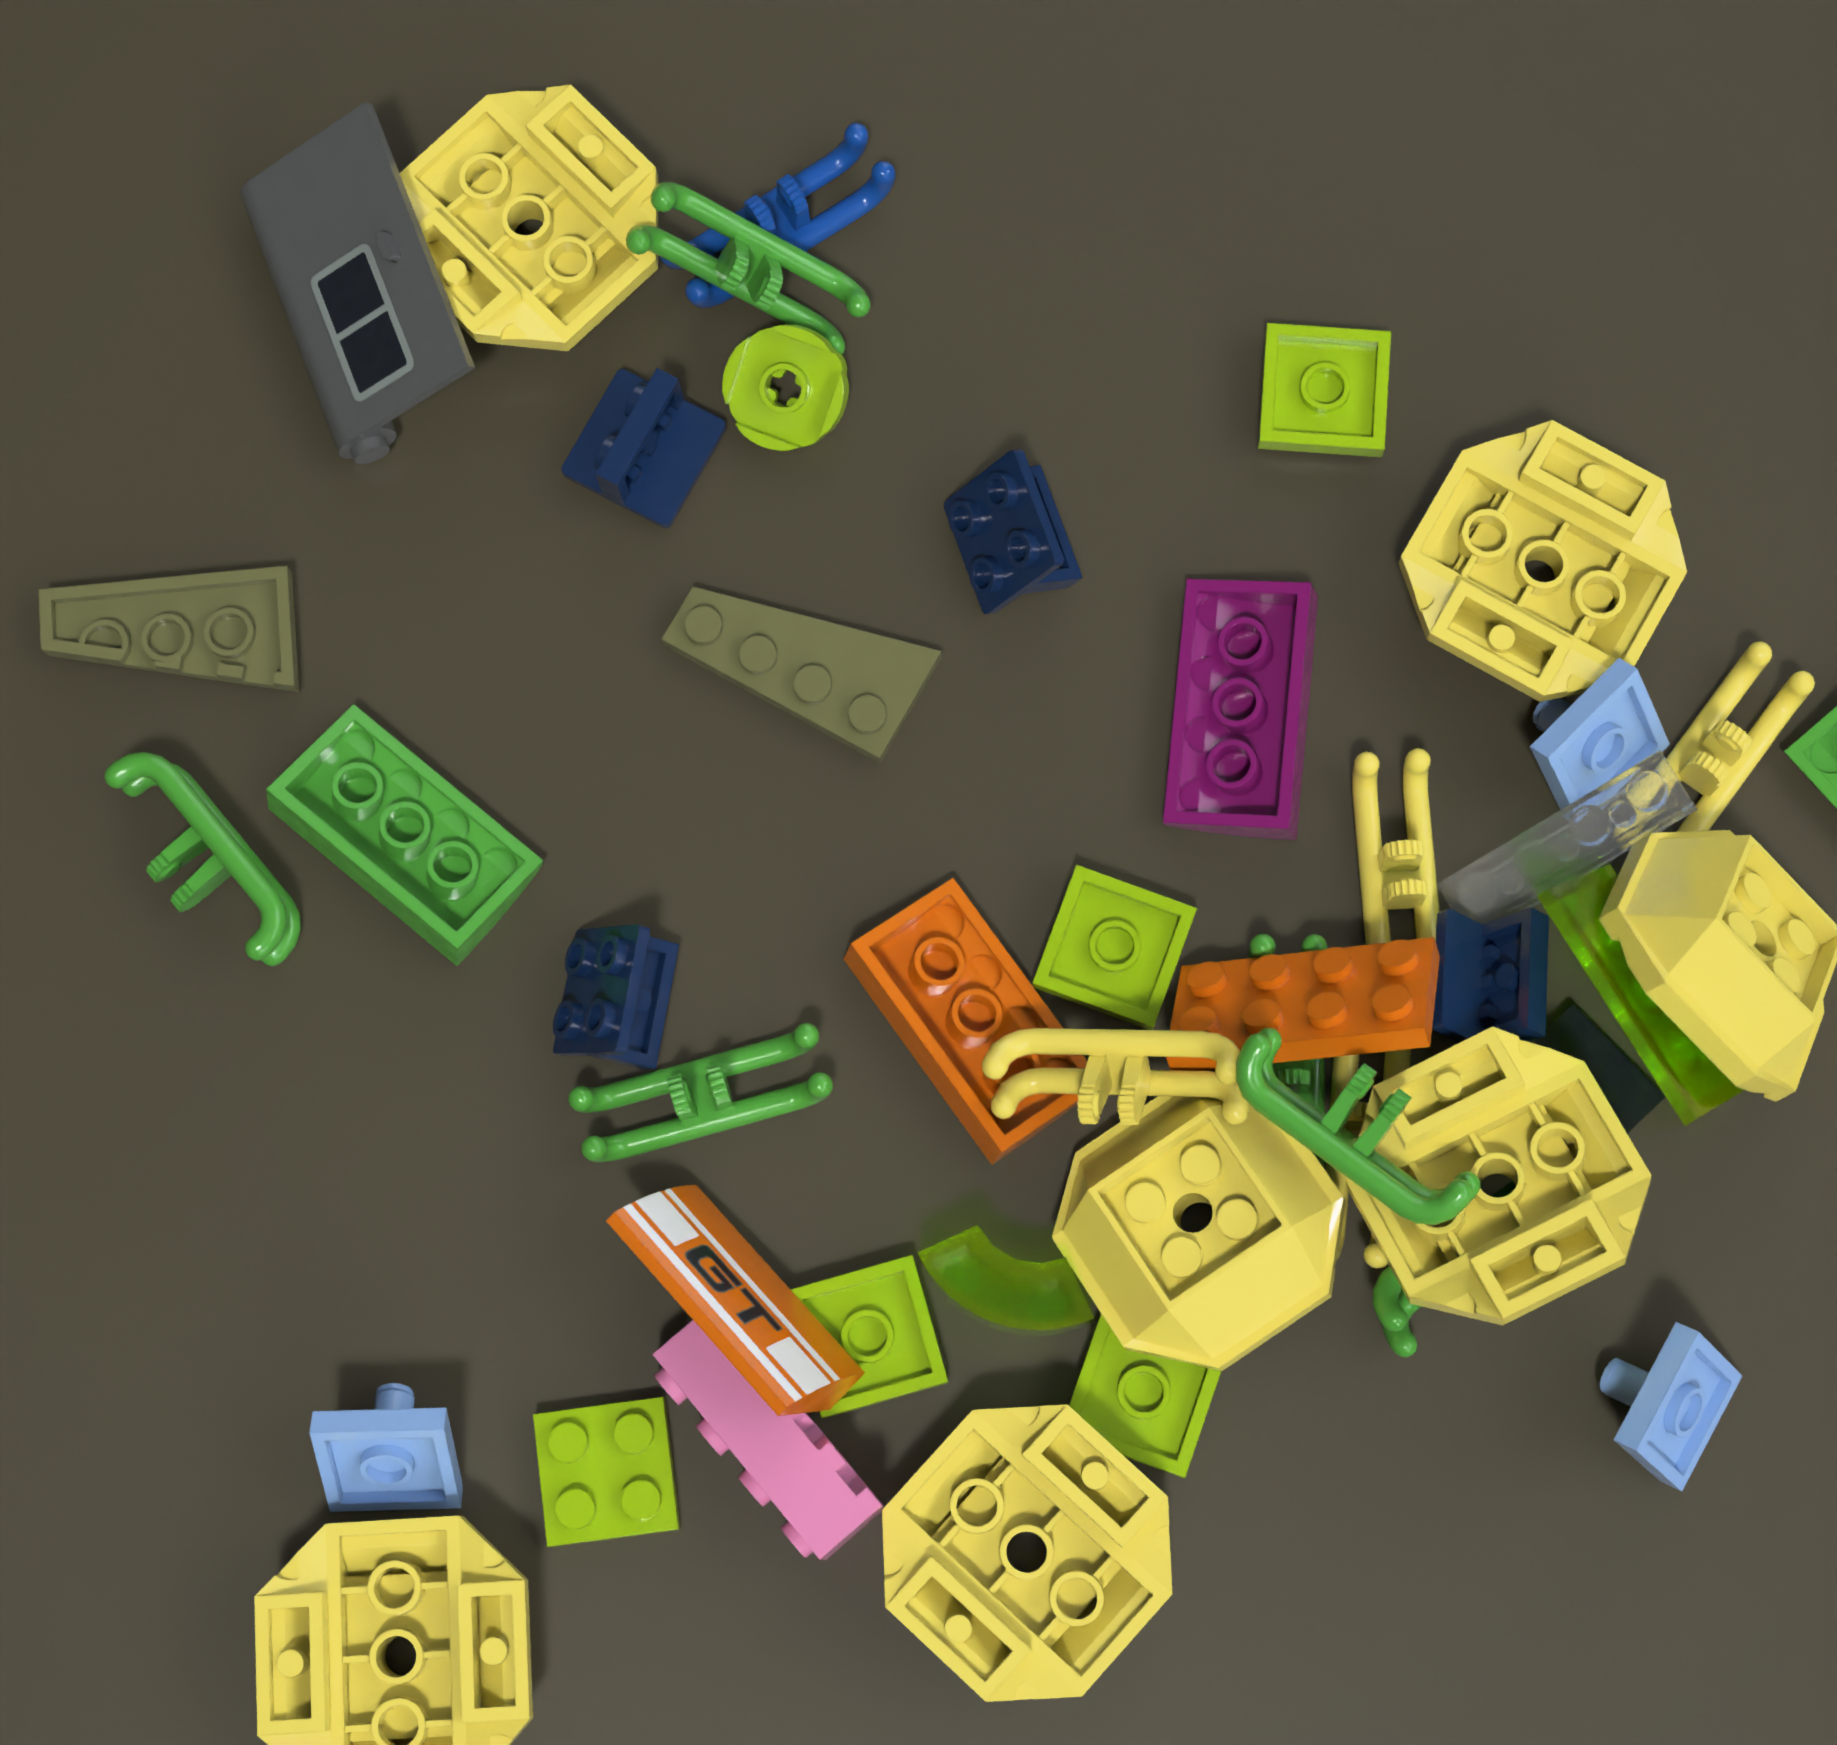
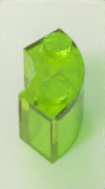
(1003, 1290)

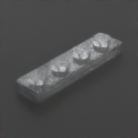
(1570, 842)

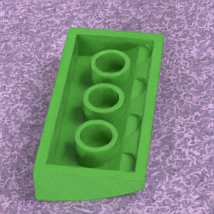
(403, 834)

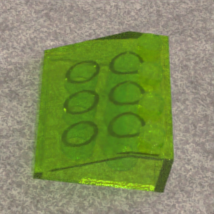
(1677, 1065)

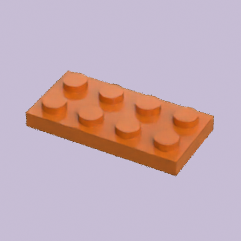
(1317, 1000)

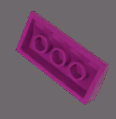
(1241, 708)

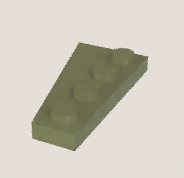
(193, 625)
(813, 669)

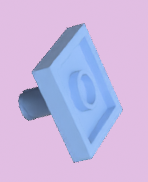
(1597, 734)
(1672, 1404)
(387, 1455)

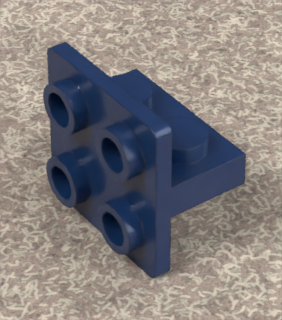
(644, 446)
(1011, 533)
(1492, 975)
(615, 995)

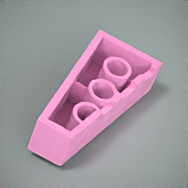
(783, 1455)

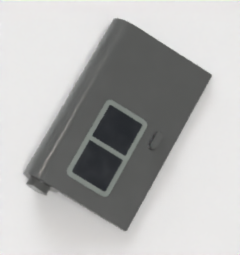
(356, 281)

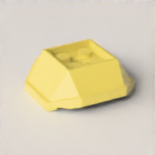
(546, 162)
(1558, 503)
(1726, 951)
(1520, 1115)
(1210, 1290)
(1101, 1570)
(357, 1589)

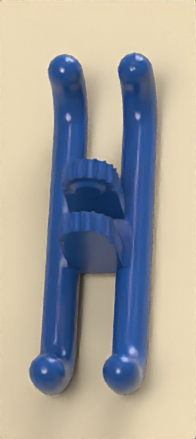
(786, 212)

